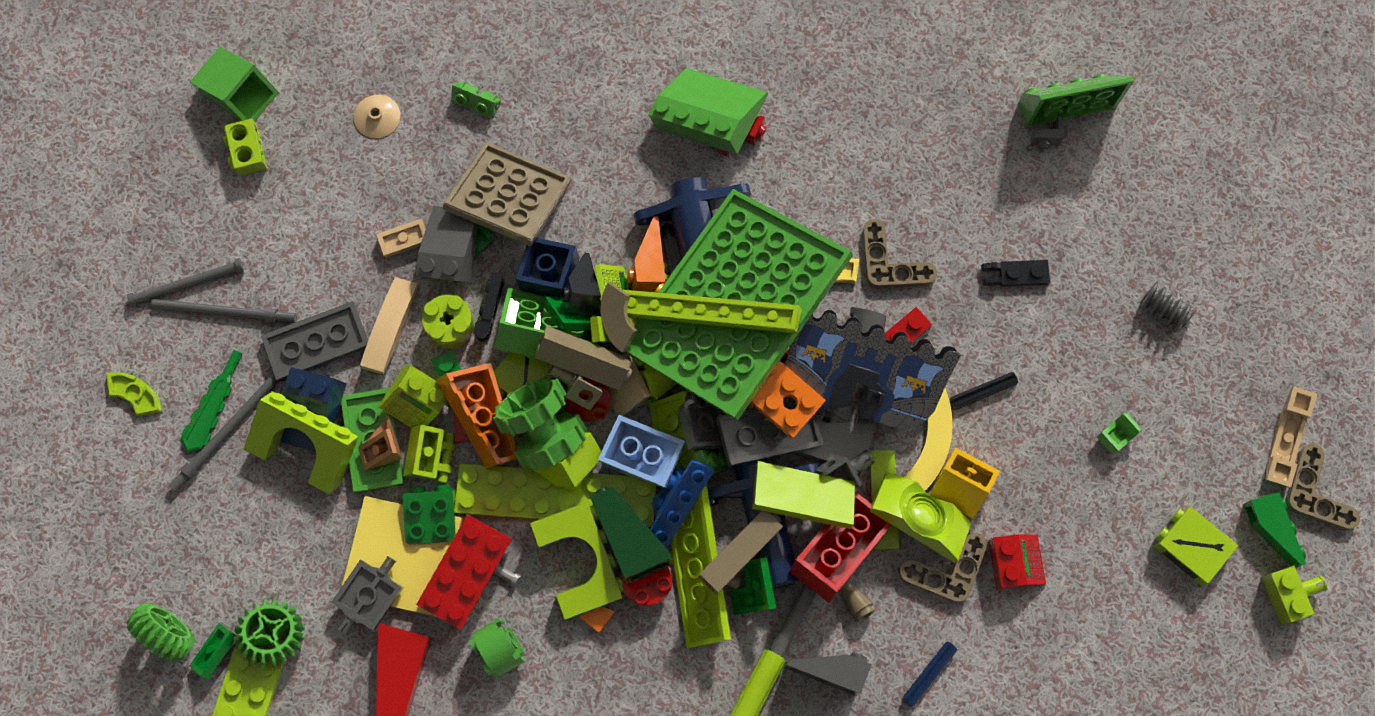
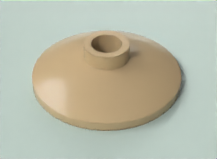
(377, 126)

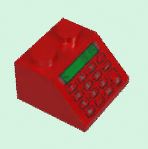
(1016, 561)

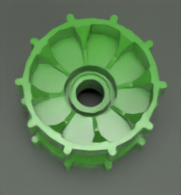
(533, 411)

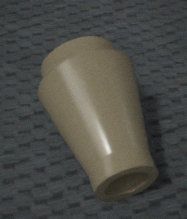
(857, 602)

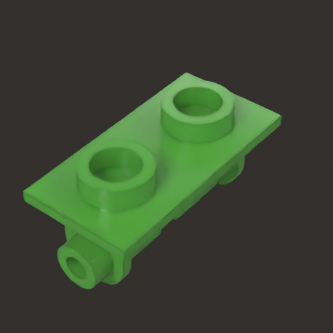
(467, 96)

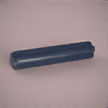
(929, 674)

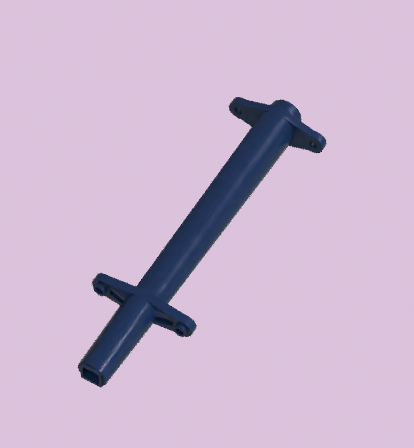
(690, 212)

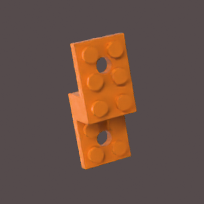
(782, 384)

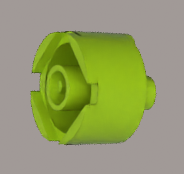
(436, 314)

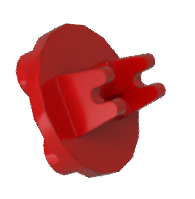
(599, 409)
(643, 595)

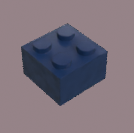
(546, 267)

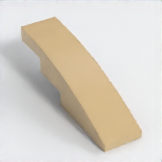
(388, 326)

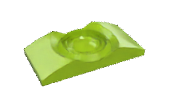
(921, 516)

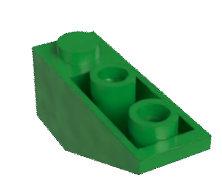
(1271, 522)

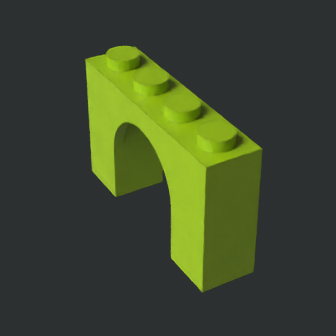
(332, 443)
(602, 586)

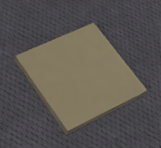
(507, 193)

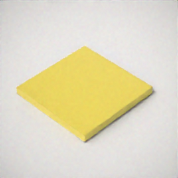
(382, 534)

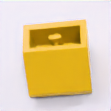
(964, 482)

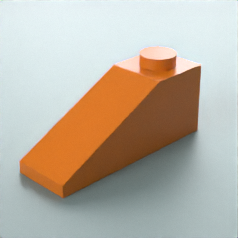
(648, 267)

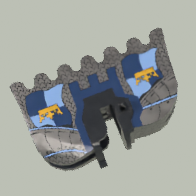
(898, 379)

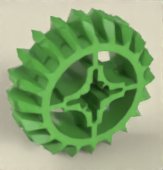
(160, 632)
(247, 645)

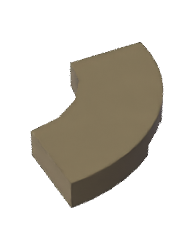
(615, 317)

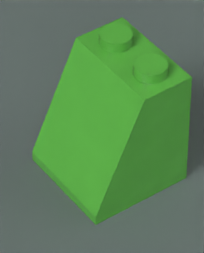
(234, 85)

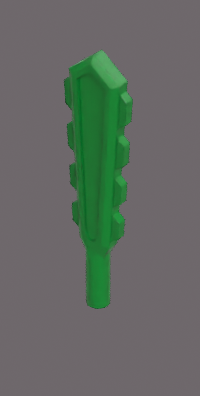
(205, 418)

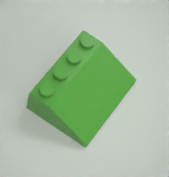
(1073, 99)
(707, 109)
(524, 322)

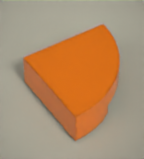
(597, 617)

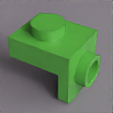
(1119, 433)

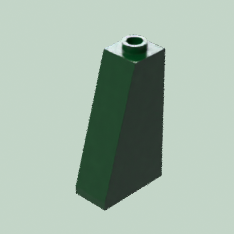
(632, 542)

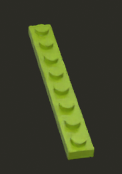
(714, 311)

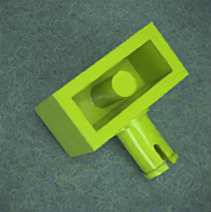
(1291, 595)

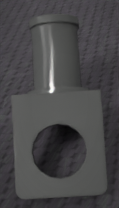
(849, 468)

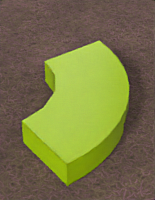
(134, 391)

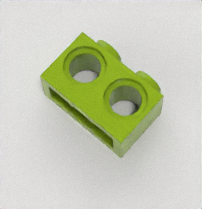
(249, 146)

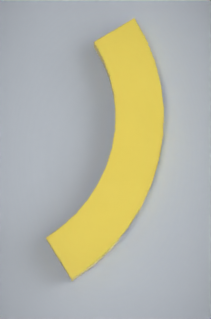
(935, 446)

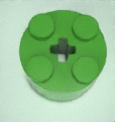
(498, 648)

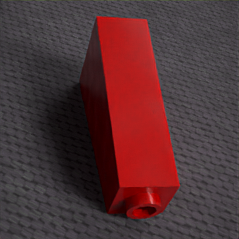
(398, 669)

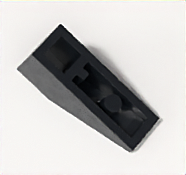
(582, 289)

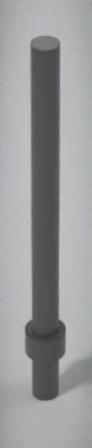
(269, 315)
(189, 470)

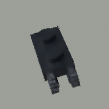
(1017, 273)
(488, 309)

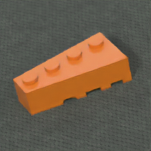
(473, 397)

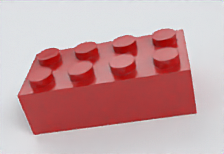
(839, 551)
(464, 572)

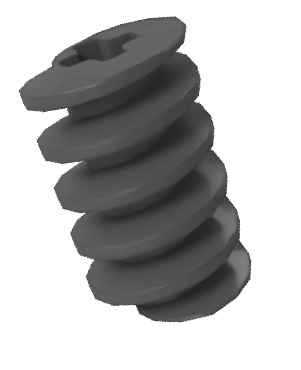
(1167, 308)

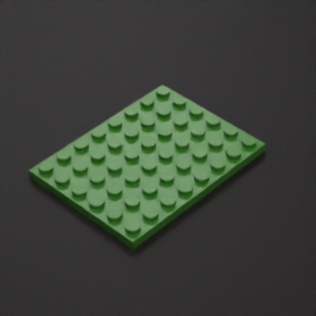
(743, 256)

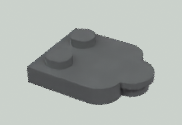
(699, 423)

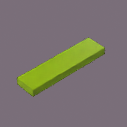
(883, 463)

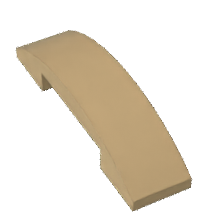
(1288, 436)

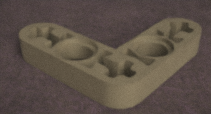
(882, 264)
(1308, 494)
(956, 576)

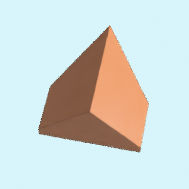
(381, 446)

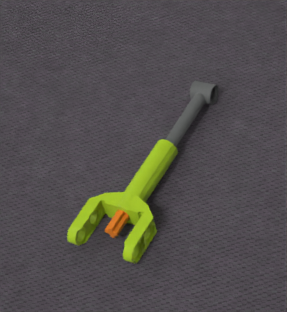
(771, 661)

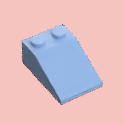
(641, 452)

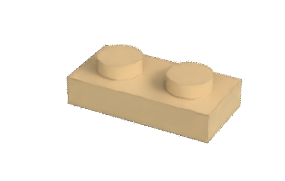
(401, 238)

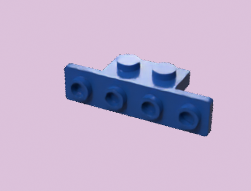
(678, 499)

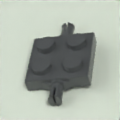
(367, 595)

